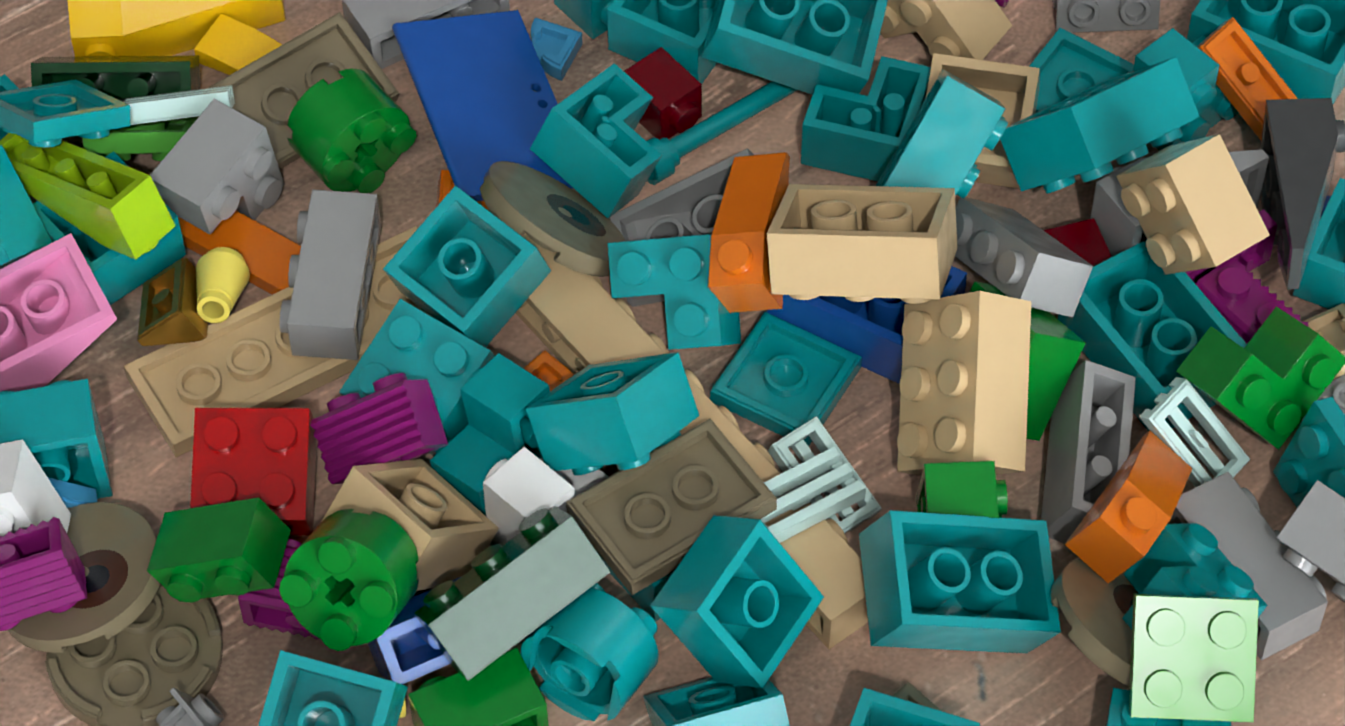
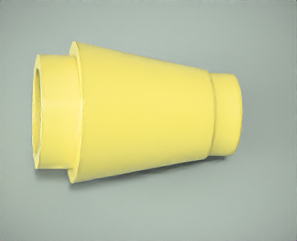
(219, 283)

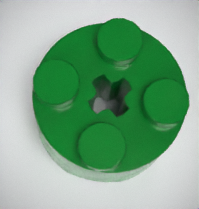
(349, 132)
(351, 578)

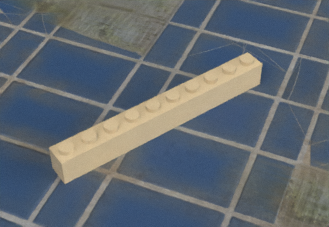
(591, 327)

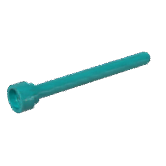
(712, 127)

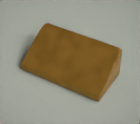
(170, 307)

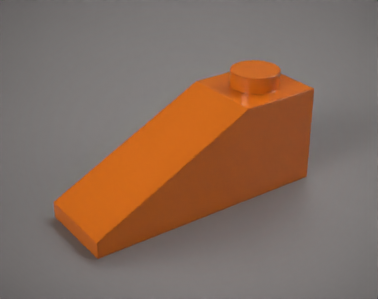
(739, 238)
(1131, 509)

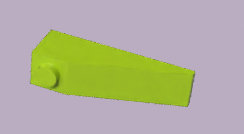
(93, 193)

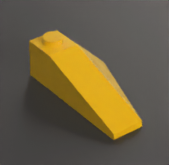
(157, 25)

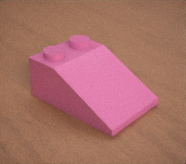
(48, 314)

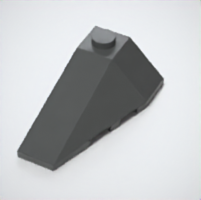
(1302, 151)

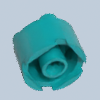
(593, 654)

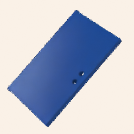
(479, 91)

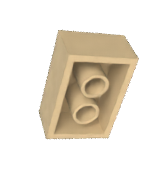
(862, 242)
(965, 382)

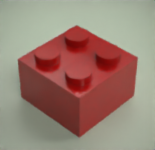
(255, 456)

